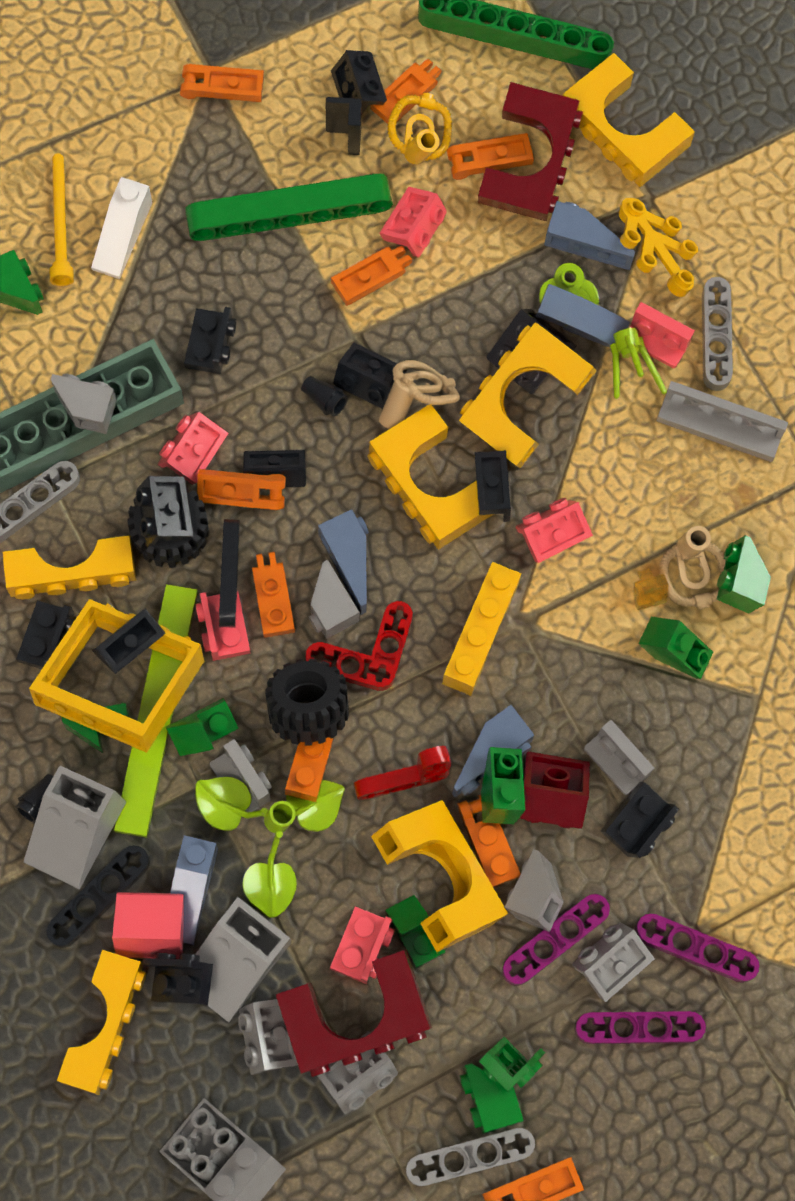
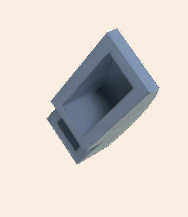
(580, 316)

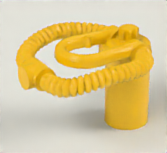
(425, 143)

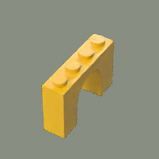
(636, 155)
(535, 352)
(394, 453)
(436, 834)

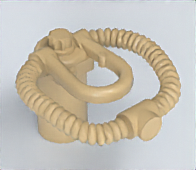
(405, 390)
(688, 547)

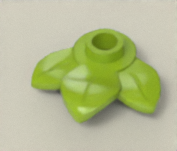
(580, 286)

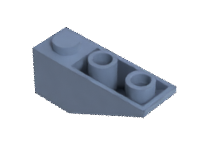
(501, 731)

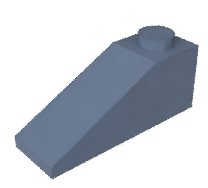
(581, 234)
(346, 545)
(192, 879)

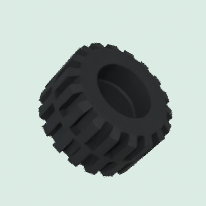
(172, 550)
(307, 720)

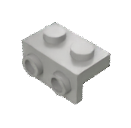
(236, 764)

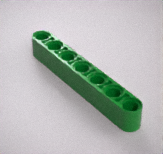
(524, 40)
(288, 207)

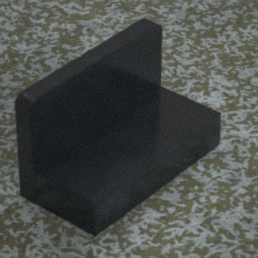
(344, 116)
(492, 483)

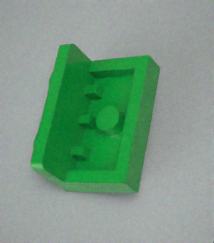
(509, 1066)

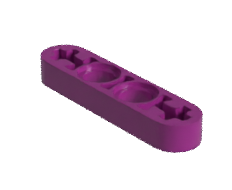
(556, 940)
(698, 942)
(639, 1024)

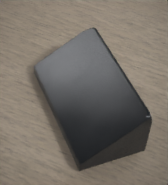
(284, 462)
(129, 641)

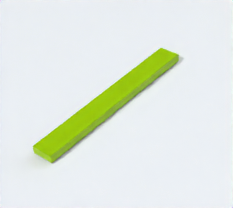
(143, 767)

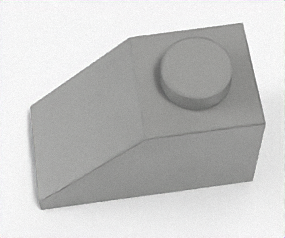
(331, 604)

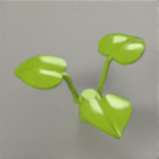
(225, 801)

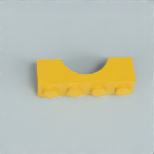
(108, 564)
(481, 628)
(88, 1064)

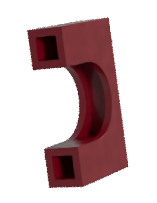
(555, 118)
(319, 1046)

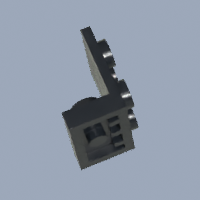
(508, 341)

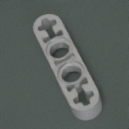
(717, 333)
(31, 508)
(469, 1153)

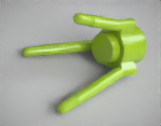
(630, 345)

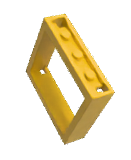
(94, 716)

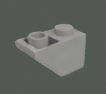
(85, 402)
(536, 894)

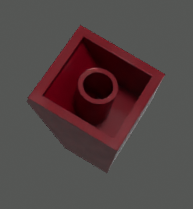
(555, 790)

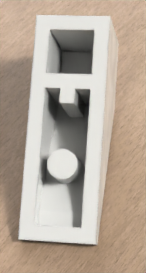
(121, 227)

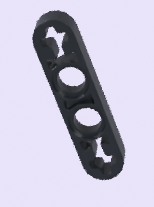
(229, 573)
(95, 893)

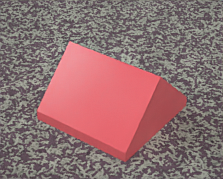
(148, 924)

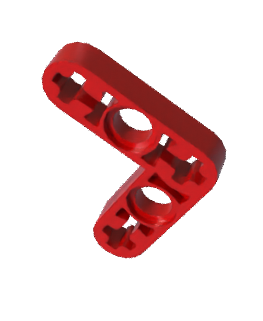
(379, 658)
(431, 767)

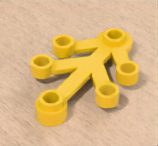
(635, 215)

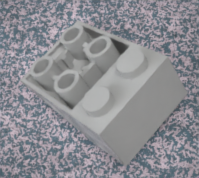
(72, 826)
(242, 954)
(221, 1157)

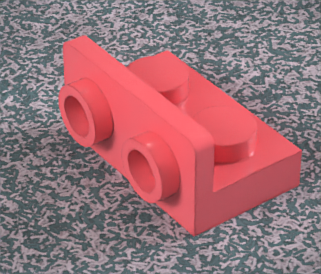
(414, 220)
(662, 335)
(192, 447)
(554, 529)
(222, 641)
(362, 945)

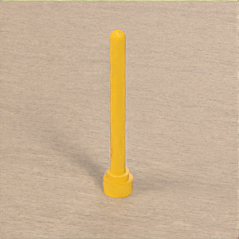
(60, 272)

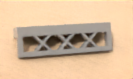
(721, 421)

